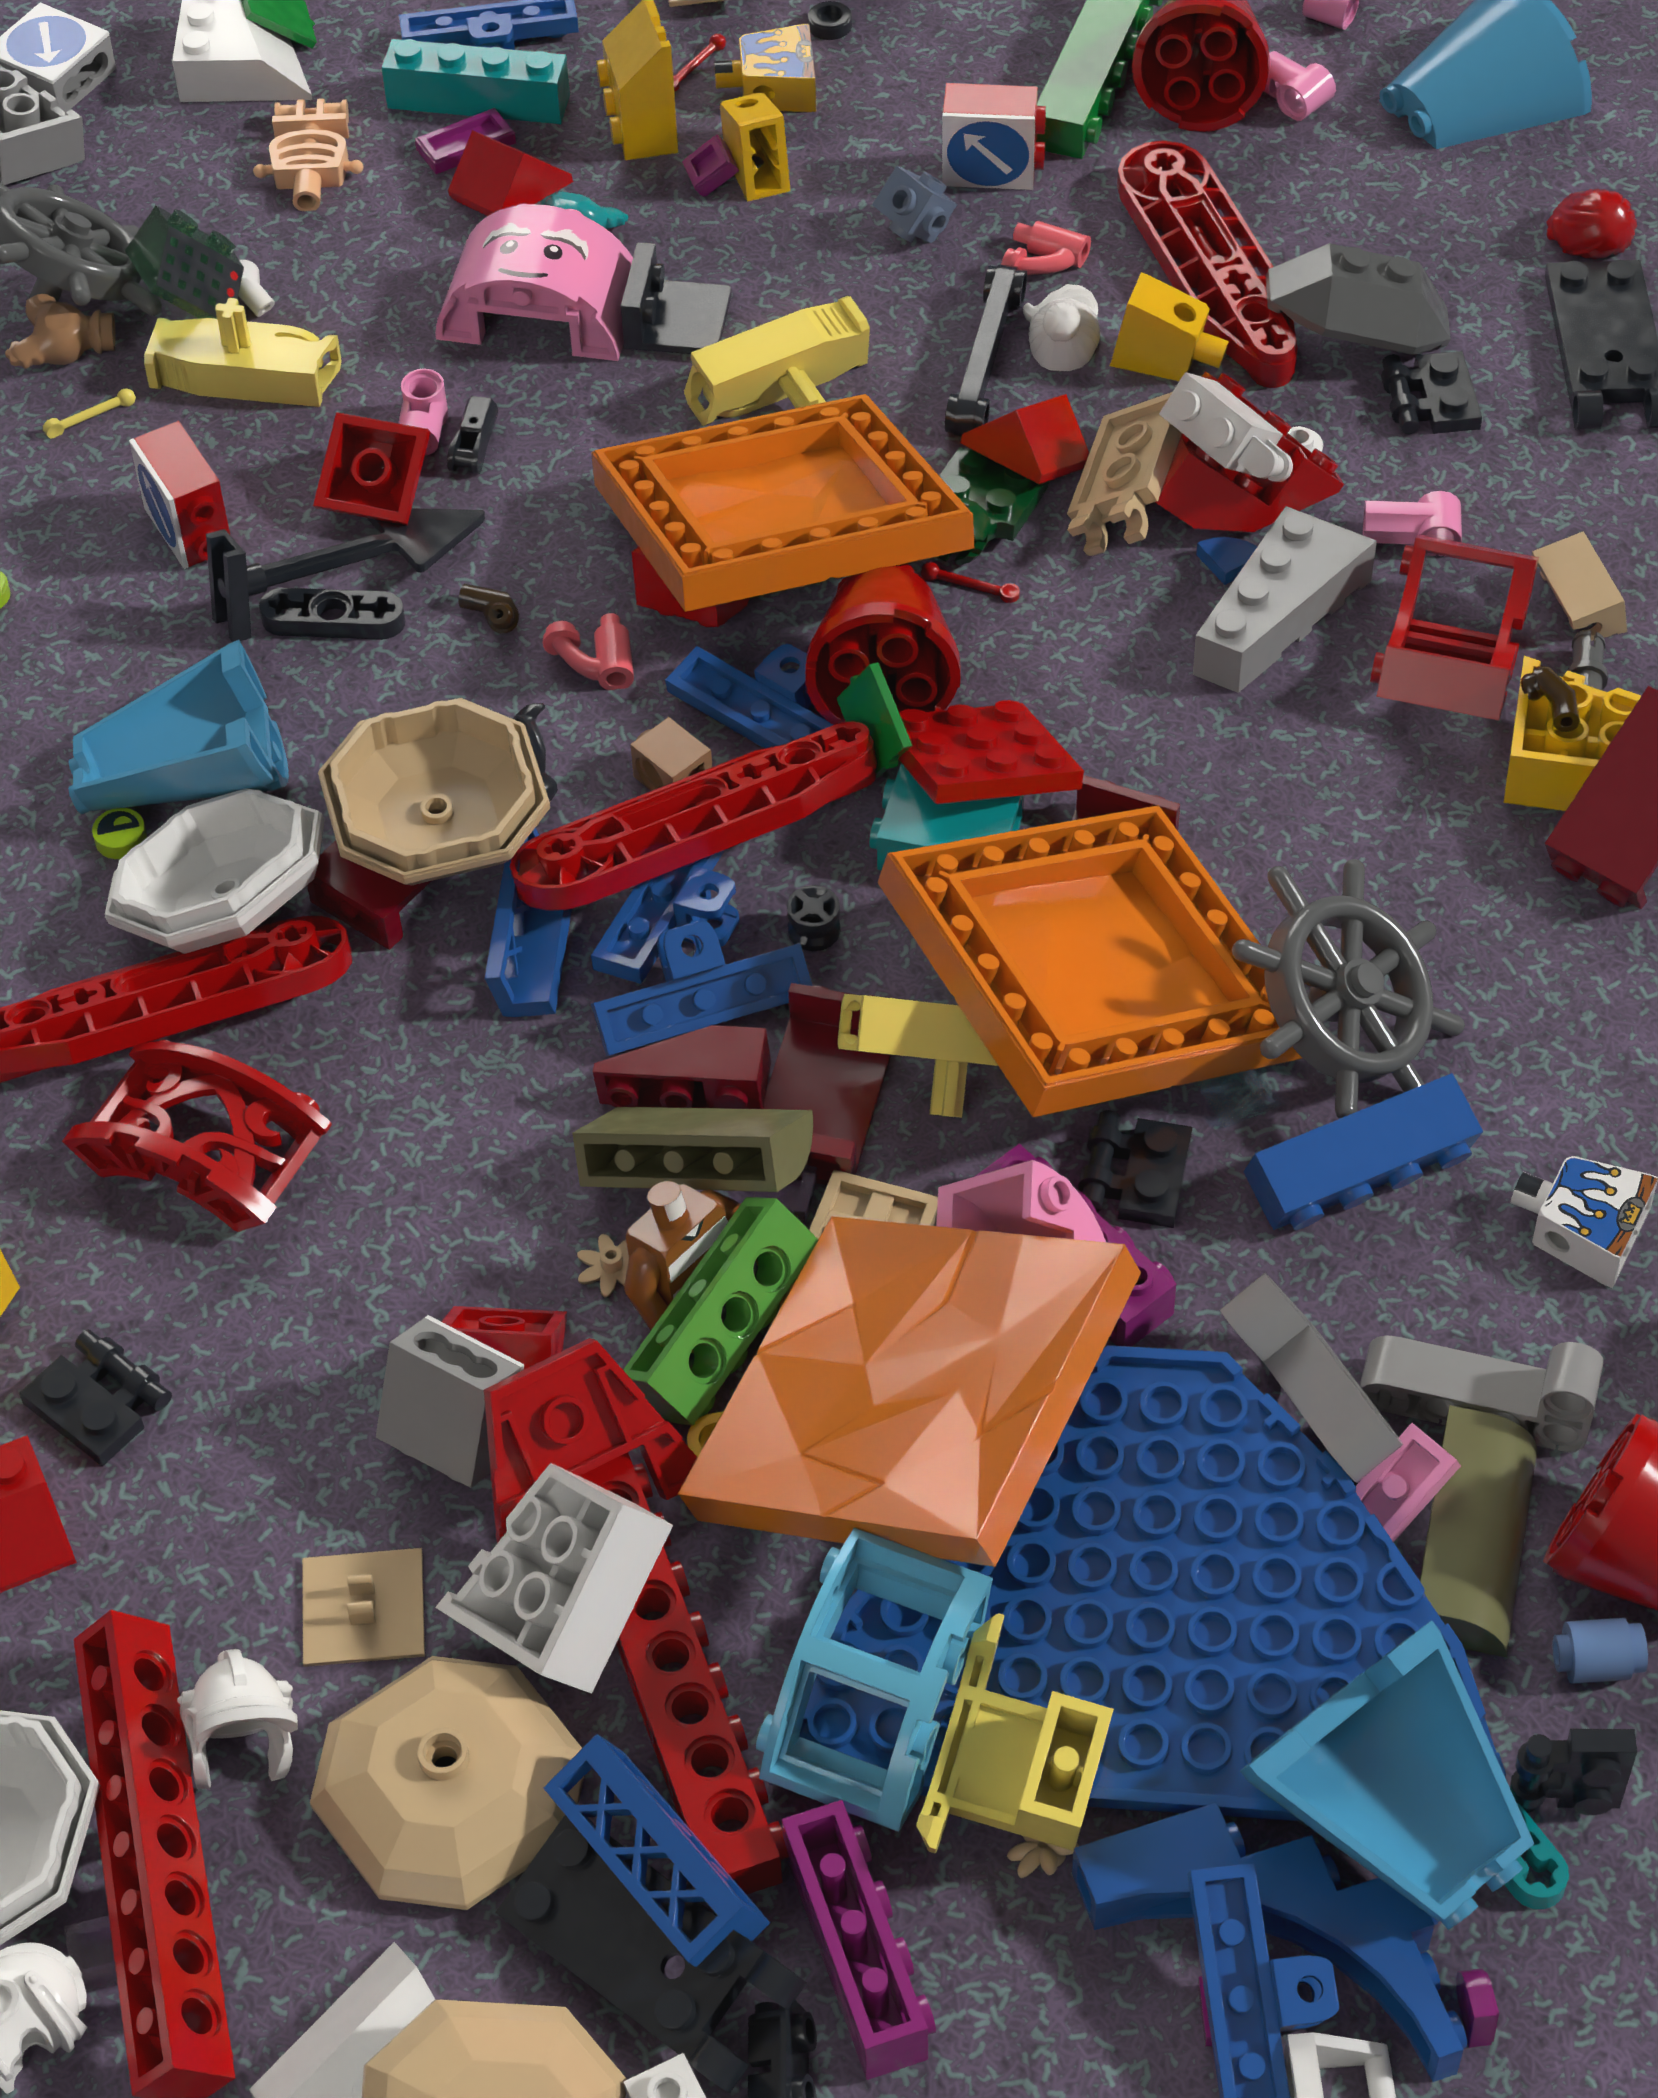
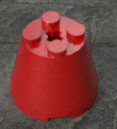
(1201, 62)
(890, 621)
(1613, 1527)

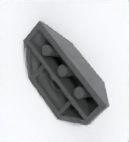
(1361, 298)

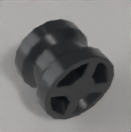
(818, 906)

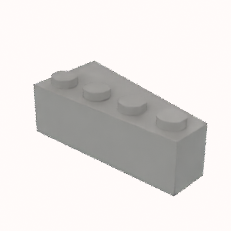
(34, 131)
(1279, 594)

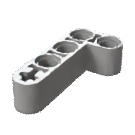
(1312, 1377)
(1426, 1378)

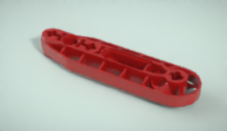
(1167, 197)
(692, 818)
(170, 995)

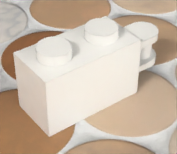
(1226, 428)

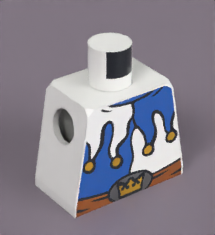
(1588, 1214)

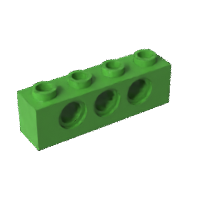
(693, 1320)

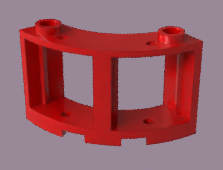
(1451, 664)

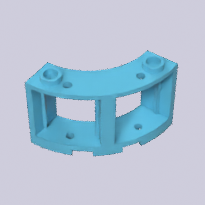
(913, 1581)

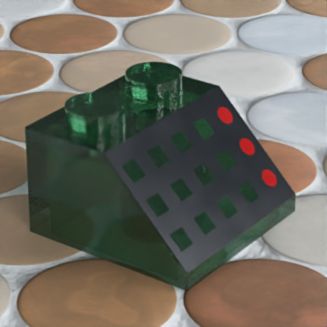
(185, 263)

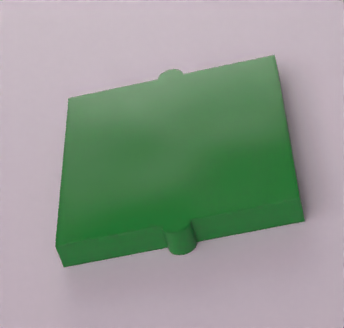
(284, 17)
(872, 704)

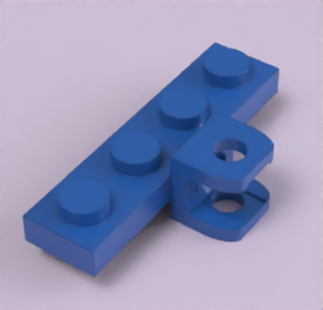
(492, 23)
(762, 710)
(660, 905)
(697, 990)
(1244, 1991)

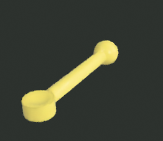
(54, 427)

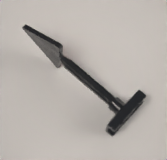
(421, 542)

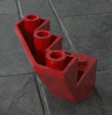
(1229, 500)

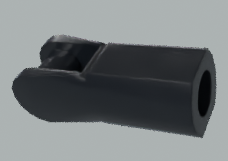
(473, 435)

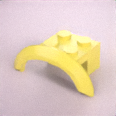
(1013, 1759)

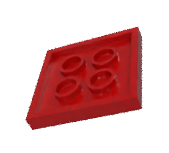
(985, 753)

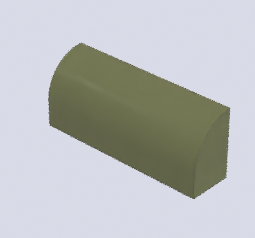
(694, 1148)
(1479, 1528)

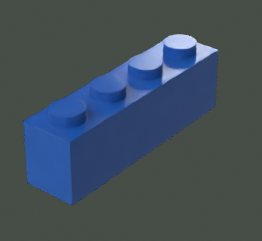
(1363, 1152)

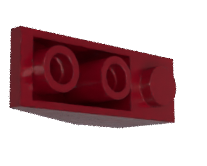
(694, 1070)

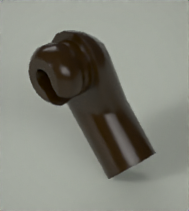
(495, 604)
(1559, 694)

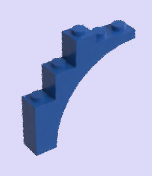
(1360, 1929)

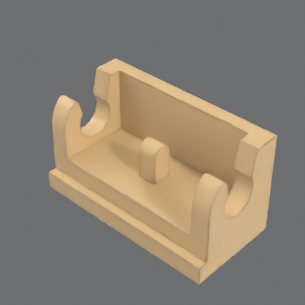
(1582, 585)

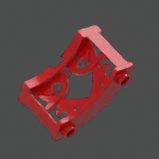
(168, 1073)

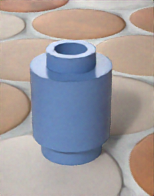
(1600, 1650)

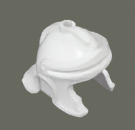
(236, 1701)
(37, 2004)

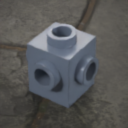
(915, 205)

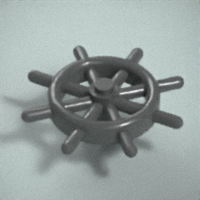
(70, 247)
(1347, 987)

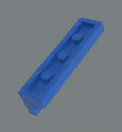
(525, 952)
(675, 1841)

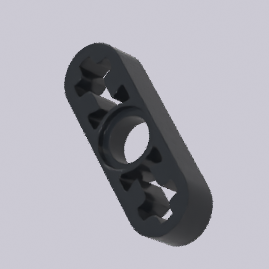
(296, 623)

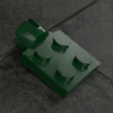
(995, 496)

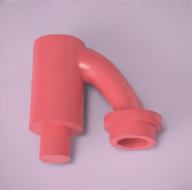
(1055, 246)
(612, 646)

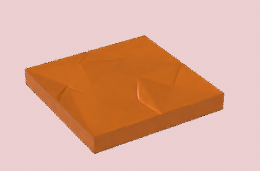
(780, 501)
(1088, 956)
(912, 1386)

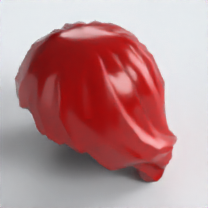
(1593, 224)

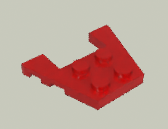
(578, 1416)

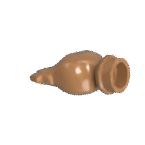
(61, 333)

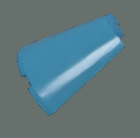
(1492, 75)
(182, 741)
(1403, 1780)

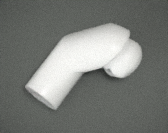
(252, 292)

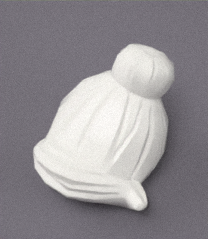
(1064, 328)

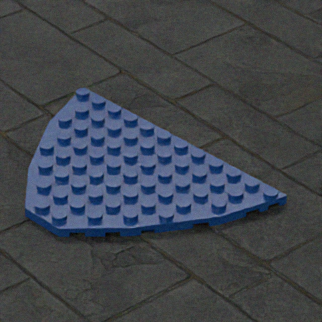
(1174, 1570)

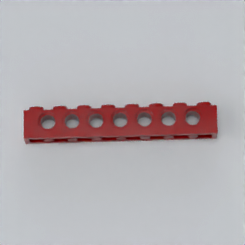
(663, 1697)
(152, 1861)

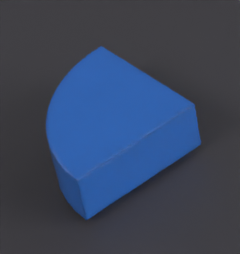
(1225, 556)

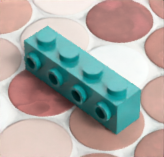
(475, 80)

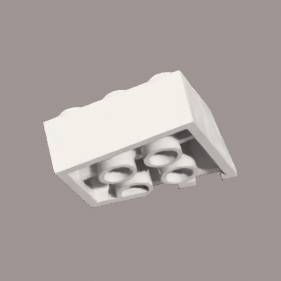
(233, 58)
(561, 1577)
(354, 2029)

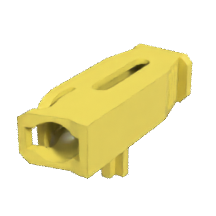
(241, 358)
(778, 361)
(922, 1032)

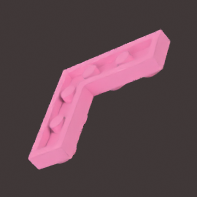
(1406, 1481)

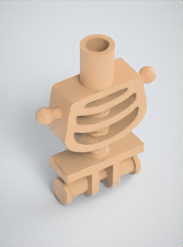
(309, 150)

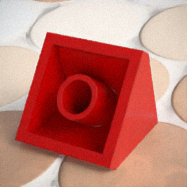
(501, 176)
(1033, 440)

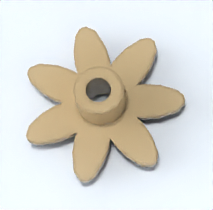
(606, 1266)
(1036, 1852)

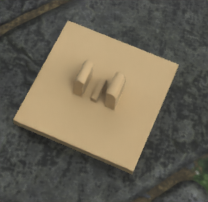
(363, 1607)

